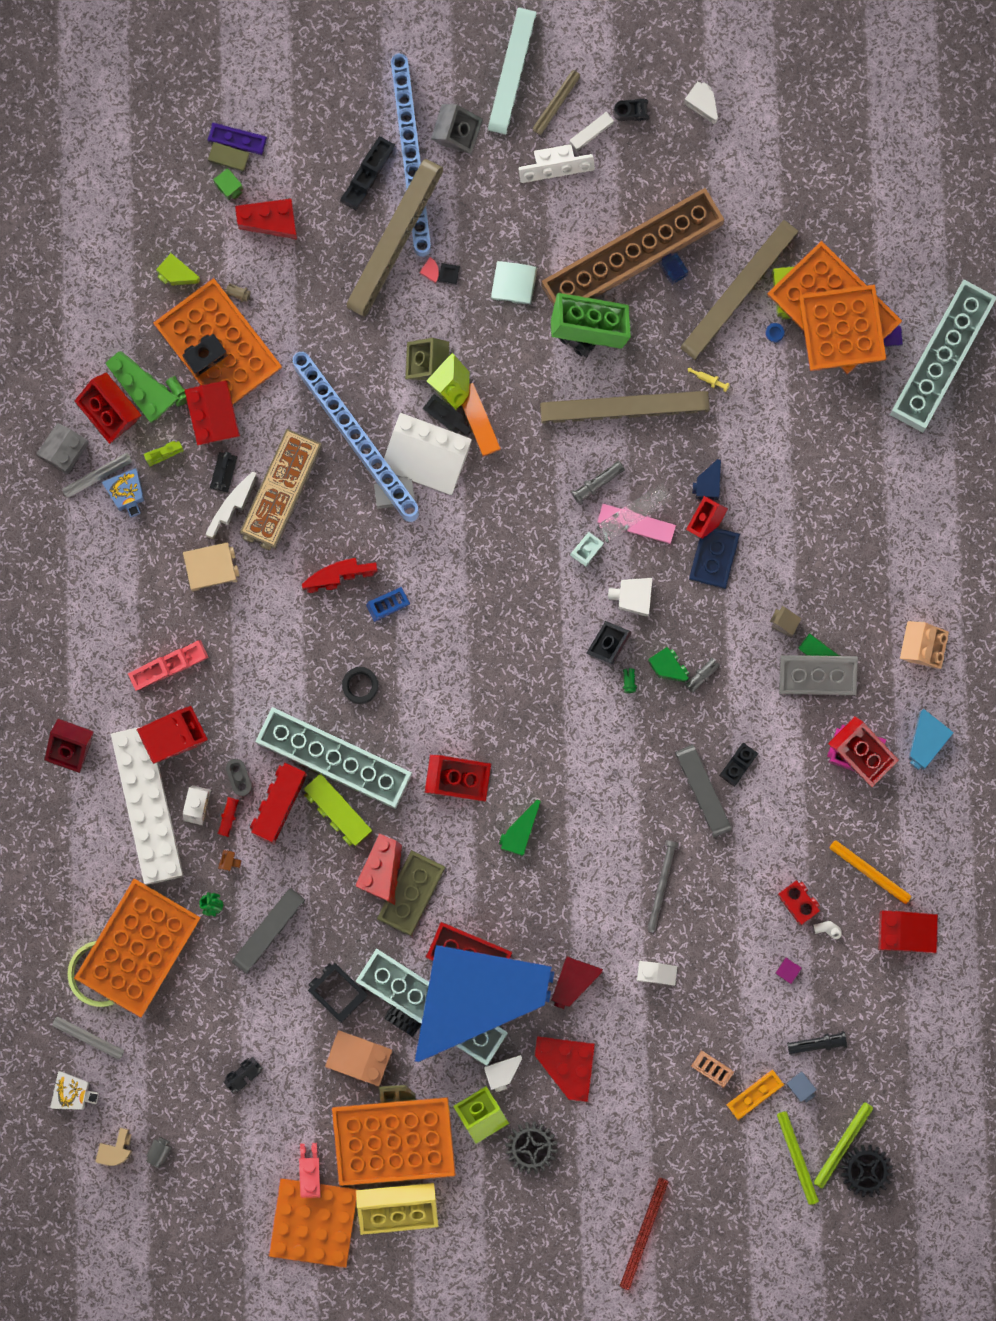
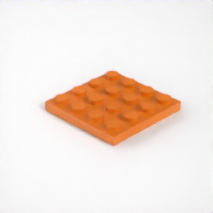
(842, 327)
(313, 1227)

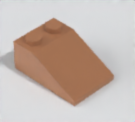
(358, 1058)

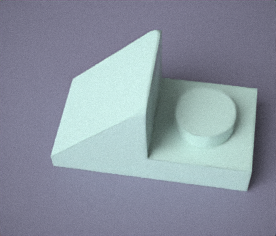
(587, 549)

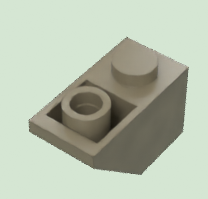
(785, 621)

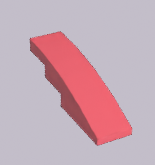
(168, 665)

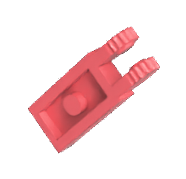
(309, 1173)

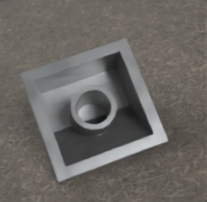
(456, 128)
(63, 448)

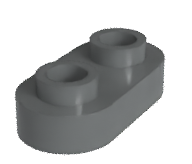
(239, 777)

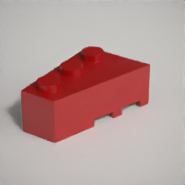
(268, 218)

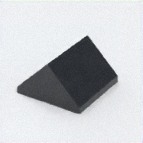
(609, 643)

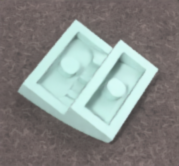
(514, 282)

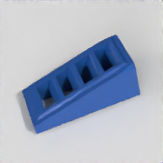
(377, 616)

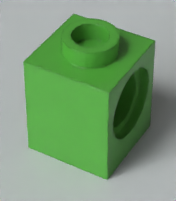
(228, 184)

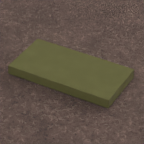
(413, 891)

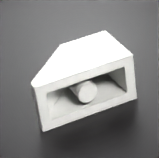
(702, 101)
(656, 973)
(501, 1073)

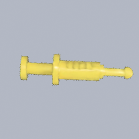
(709, 379)

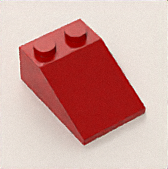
(863, 751)
(457, 777)
(907, 931)

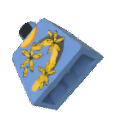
(126, 491)

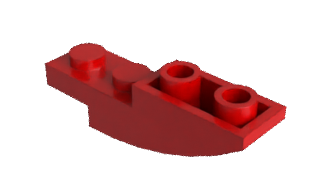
(330, 575)

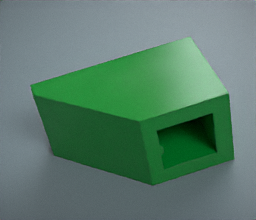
(667, 667)

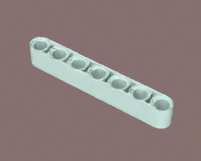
(511, 70)

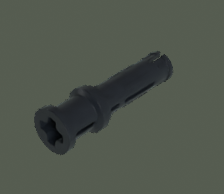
(826, 1042)

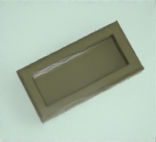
(228, 156)

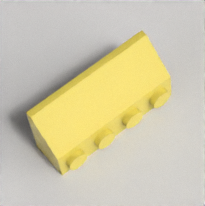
(397, 1208)

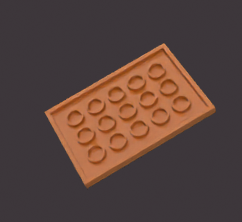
(821, 272)
(213, 312)
(137, 948)
(393, 1141)

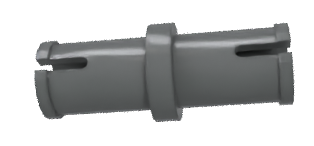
(702, 675)

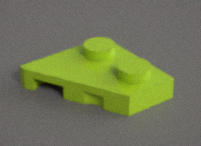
(163, 453)

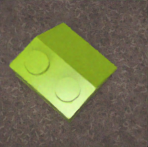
(451, 381)
(481, 1114)

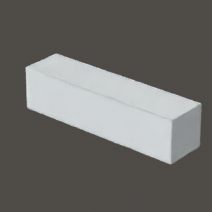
(591, 131)

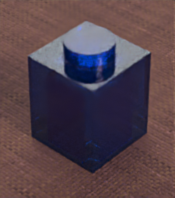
(673, 268)

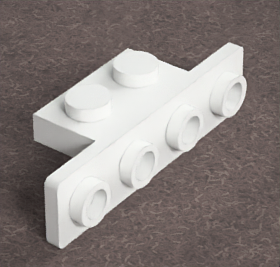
(555, 163)

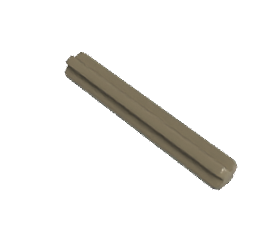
(556, 102)

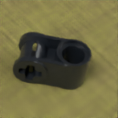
(633, 110)

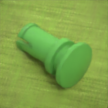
(177, 389)

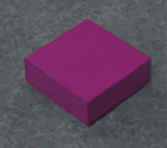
(788, 970)

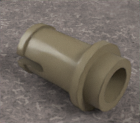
(238, 292)

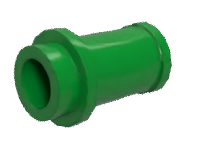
(629, 681)

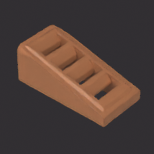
(726, 1078)

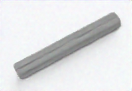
(97, 475)
(88, 1038)

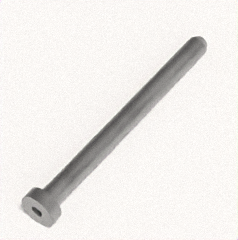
(662, 884)

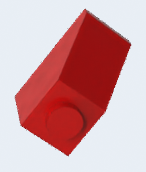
(706, 518)

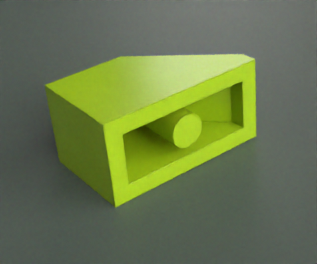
(176, 272)

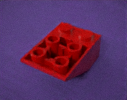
(172, 734)

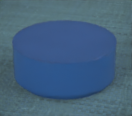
(774, 332)

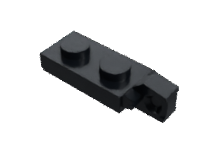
(446, 415)

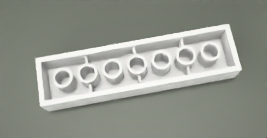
(147, 809)

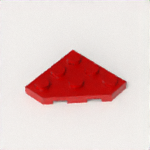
(567, 1064)

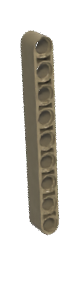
(394, 237)
(739, 289)
(624, 406)

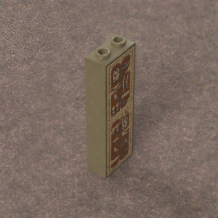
(280, 490)

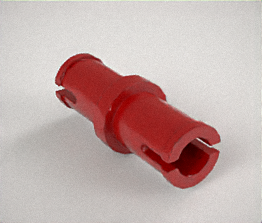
(228, 816)

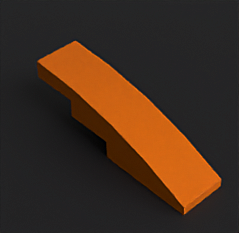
(479, 423)

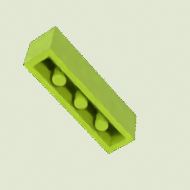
(338, 810)

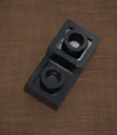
(738, 764)

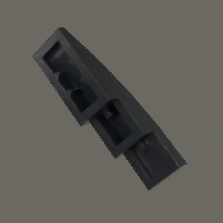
(367, 173)

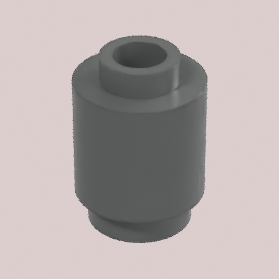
(158, 1152)

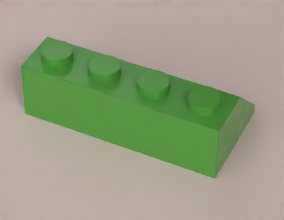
(590, 321)

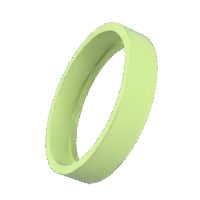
(71, 969)

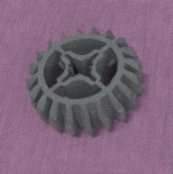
(548, 1144)

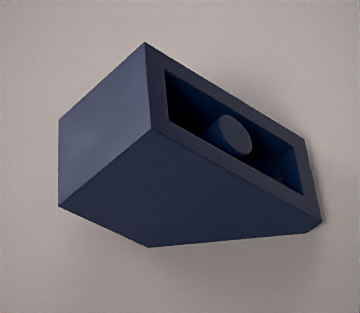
(708, 482)

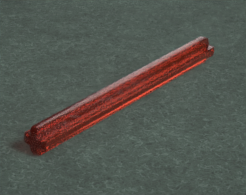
(644, 1233)

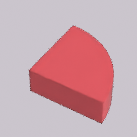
(430, 270)

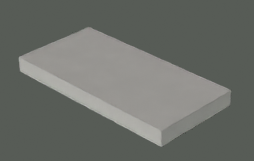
(818, 675)

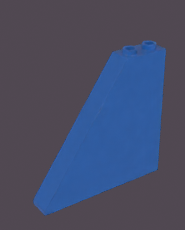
(476, 994)

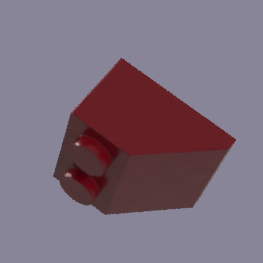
(68, 745)

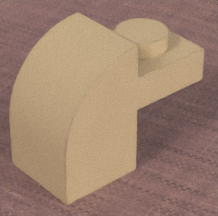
(117, 1154)

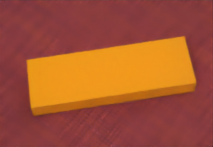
(755, 1094)

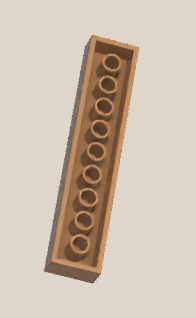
(637, 249)

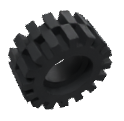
(402, 1021)

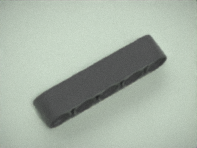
(703, 790)
(267, 930)

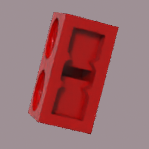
(794, 905)

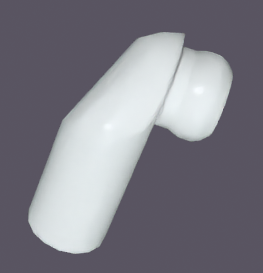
(828, 927)

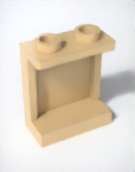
(210, 566)

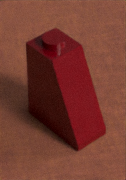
(573, 981)

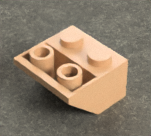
(924, 644)

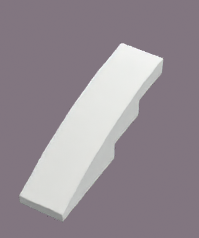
(236, 499)

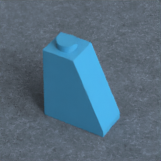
(927, 740)

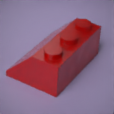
(107, 407)
(212, 412)

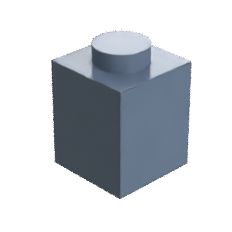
(801, 1087)

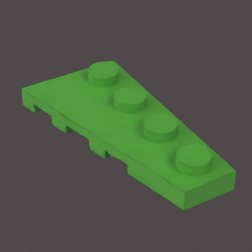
(141, 386)

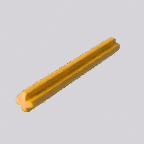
(870, 872)

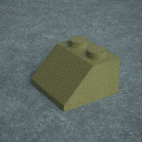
(425, 357)

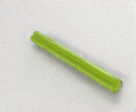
(843, 1145)
(797, 1158)

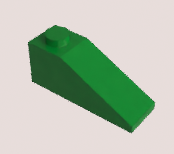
(519, 832)

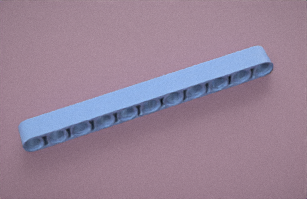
(409, 145)
(358, 444)

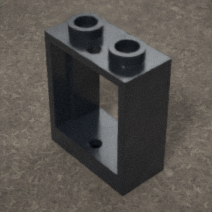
(315, 983)

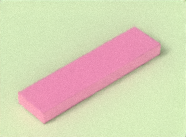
(646, 527)

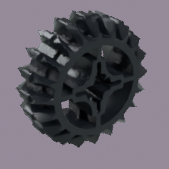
(879, 1182)

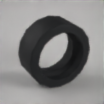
(349, 675)

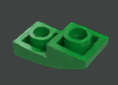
(814, 647)

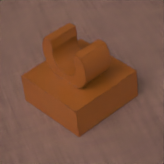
(227, 860)

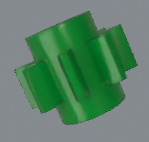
(211, 904)

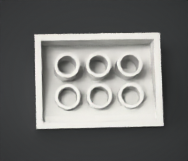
(427, 453)

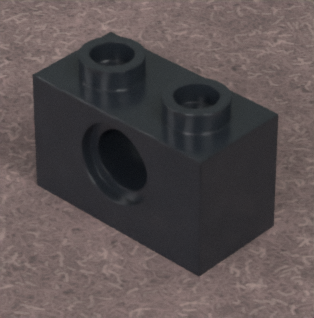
(200, 365)

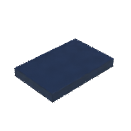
(714, 558)

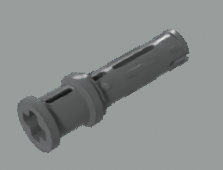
(591, 487)

